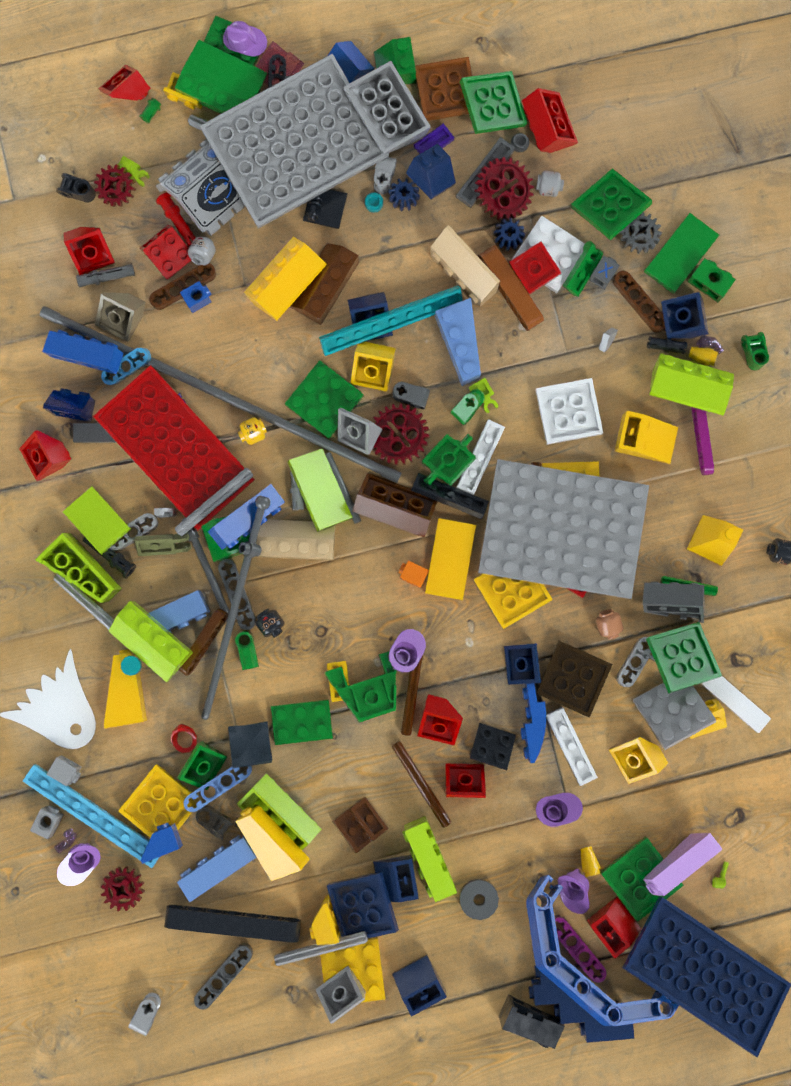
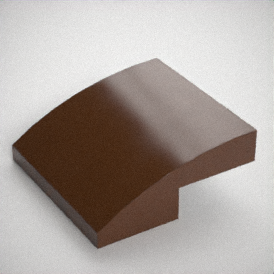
(360, 825)

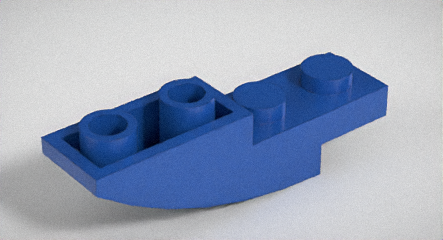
(533, 731)

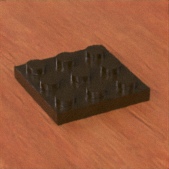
(574, 678)

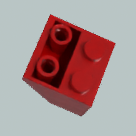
(615, 927)

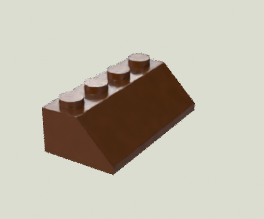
(325, 289)
(394, 505)

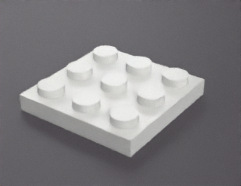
(561, 246)
(569, 411)

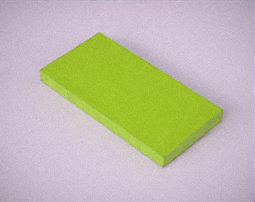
(319, 489)

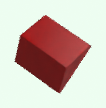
(465, 780)

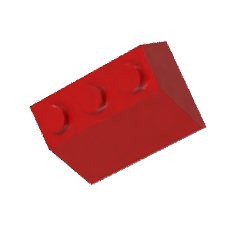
(549, 120)

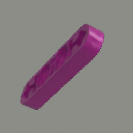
(703, 441)
(580, 947)

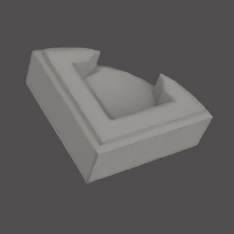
(607, 339)
(165, 512)

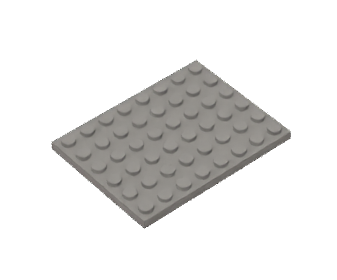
(292, 141)
(563, 529)

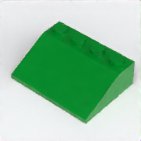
(218, 78)

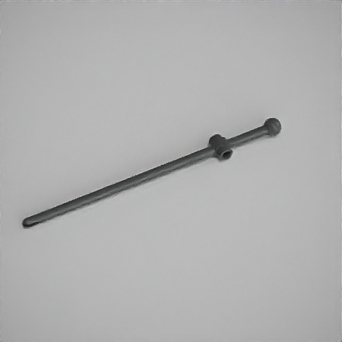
(249, 550)

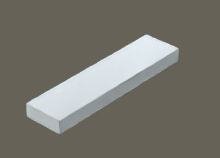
(483, 451)
(737, 703)
(571, 746)

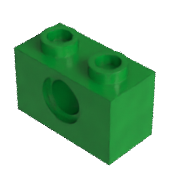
(701, 280)

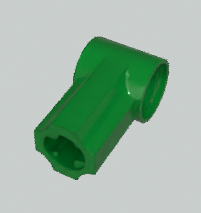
(247, 652)

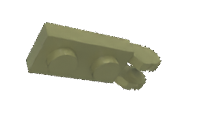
(162, 544)

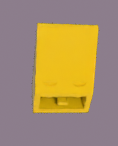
(646, 437)

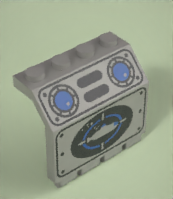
(202, 189)

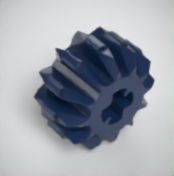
(403, 201)
(516, 234)

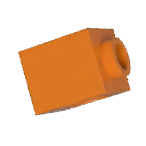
(413, 573)

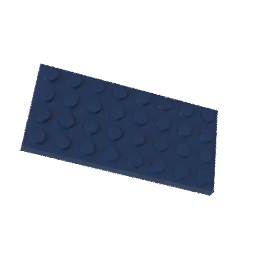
(707, 976)

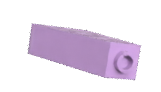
(681, 863)

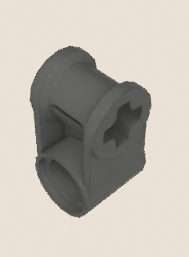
(413, 395)

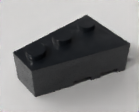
(530, 1022)

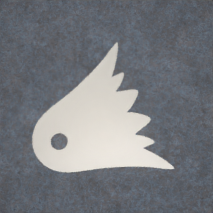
(58, 709)

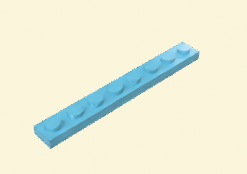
(88, 813)

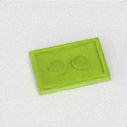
(96, 520)

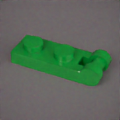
(583, 269)

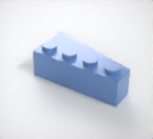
(459, 335)

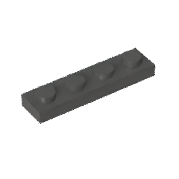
(499, 150)

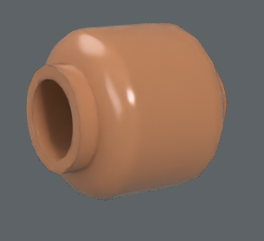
(609, 624)

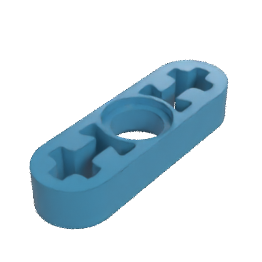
(140, 363)

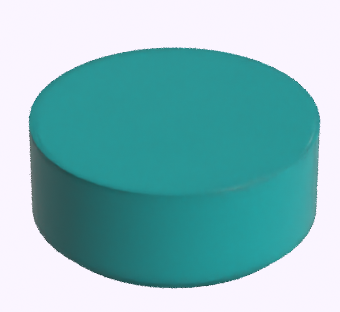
(374, 202)
(131, 665)

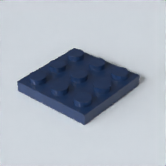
(363, 906)

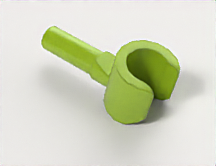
(720, 882)

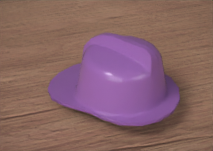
(245, 39)
(407, 650)
(559, 809)
(78, 864)
(575, 891)

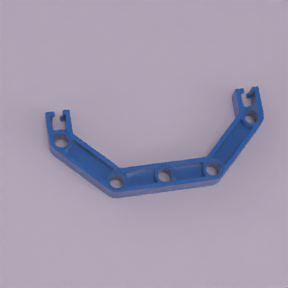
(567, 977)

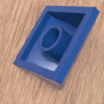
(351, 60)

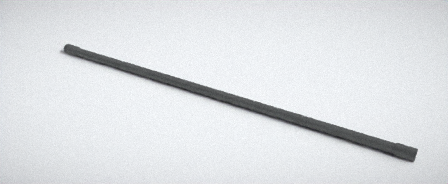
(384, 471)

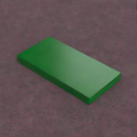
(681, 253)

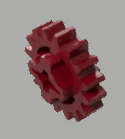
(107, 190)
(129, 892)

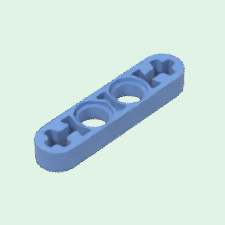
(219, 788)

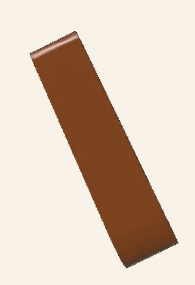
(512, 288)

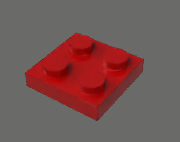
(535, 268)

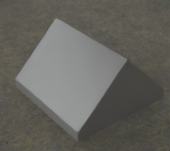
(357, 431)
(340, 994)

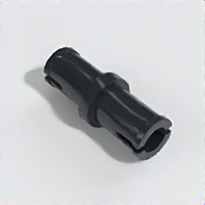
(666, 345)

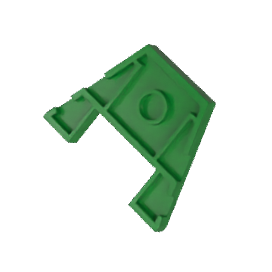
(368, 697)

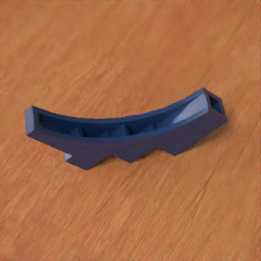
(545, 992)

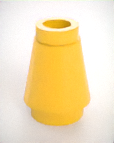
(705, 356)
(589, 862)

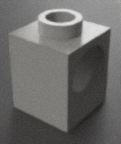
(64, 771)
(41, 828)

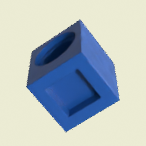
(188, 294)

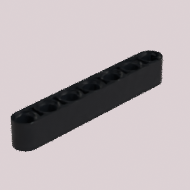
(232, 923)

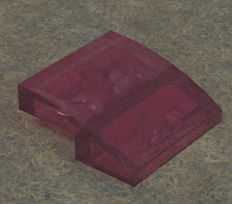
(293, 64)

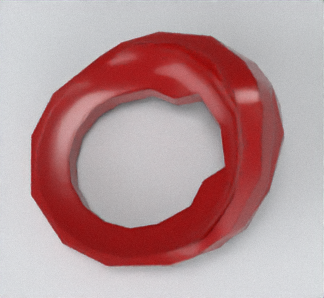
(174, 736)

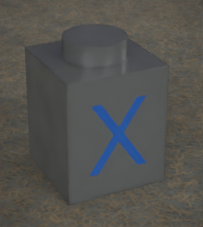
(604, 272)

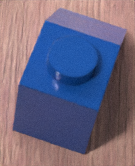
(162, 842)

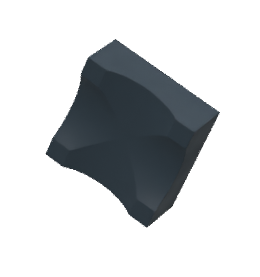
(250, 744)

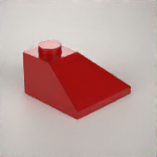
(126, 84)
(88, 249)
(44, 454)
(439, 721)

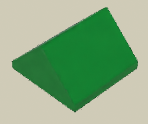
(202, 765)

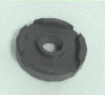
(483, 910)

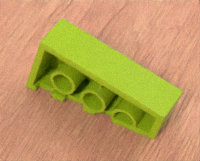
(78, 567)
(429, 858)

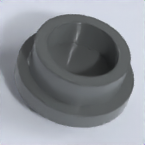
(520, 142)

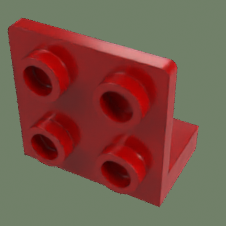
(167, 251)

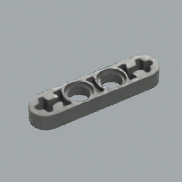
(233, 570)
(222, 975)

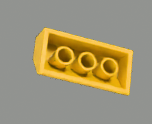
(285, 278)

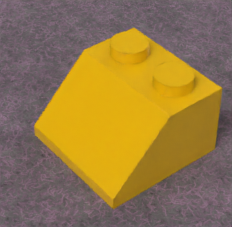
(372, 365)

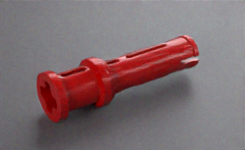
(173, 212)

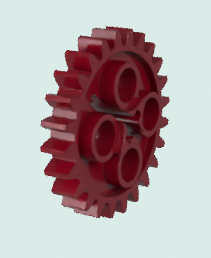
(495, 173)
(412, 423)

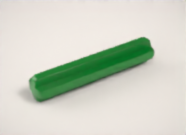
(710, 590)

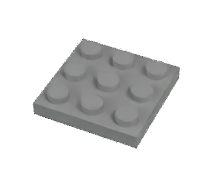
(674, 715)

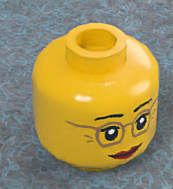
(252, 431)

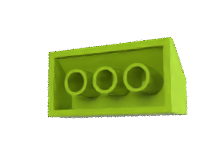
(691, 384)
(149, 640)
(282, 810)

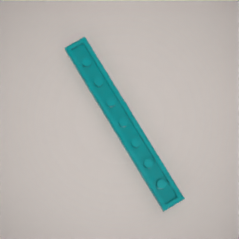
(389, 321)

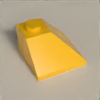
(714, 539)
(638, 759)
(324, 924)

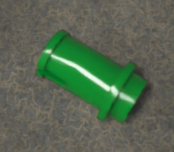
(150, 110)

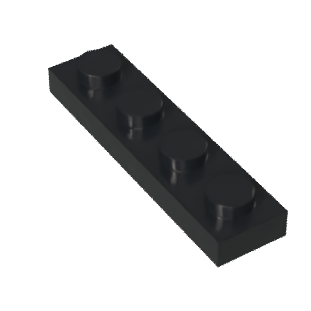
(450, 496)

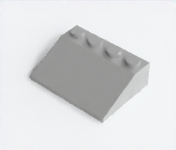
(387, 108)

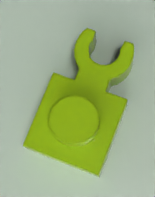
(133, 168)
(484, 386)

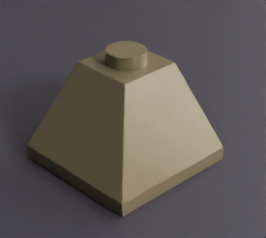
(119, 314)

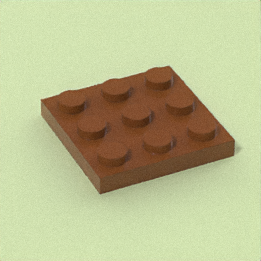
(440, 88)

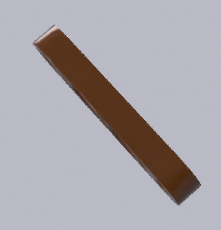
(181, 283)
(637, 303)
(204, 640)

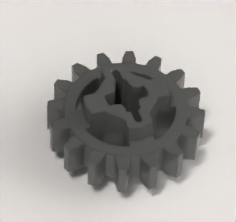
(641, 241)

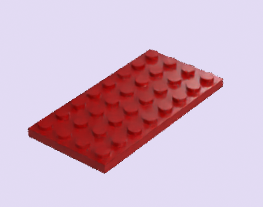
(170, 443)

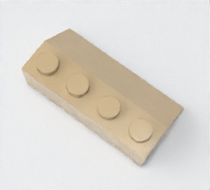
(464, 266)
(295, 540)

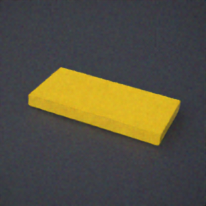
(450, 559)

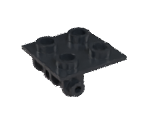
(326, 209)
(492, 746)

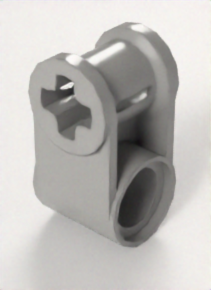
(384, 173)
(145, 1015)

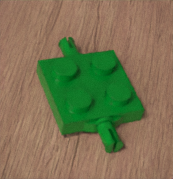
(448, 459)

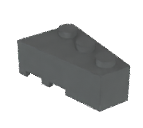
(675, 598)

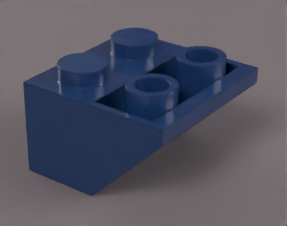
(399, 877)
(419, 985)

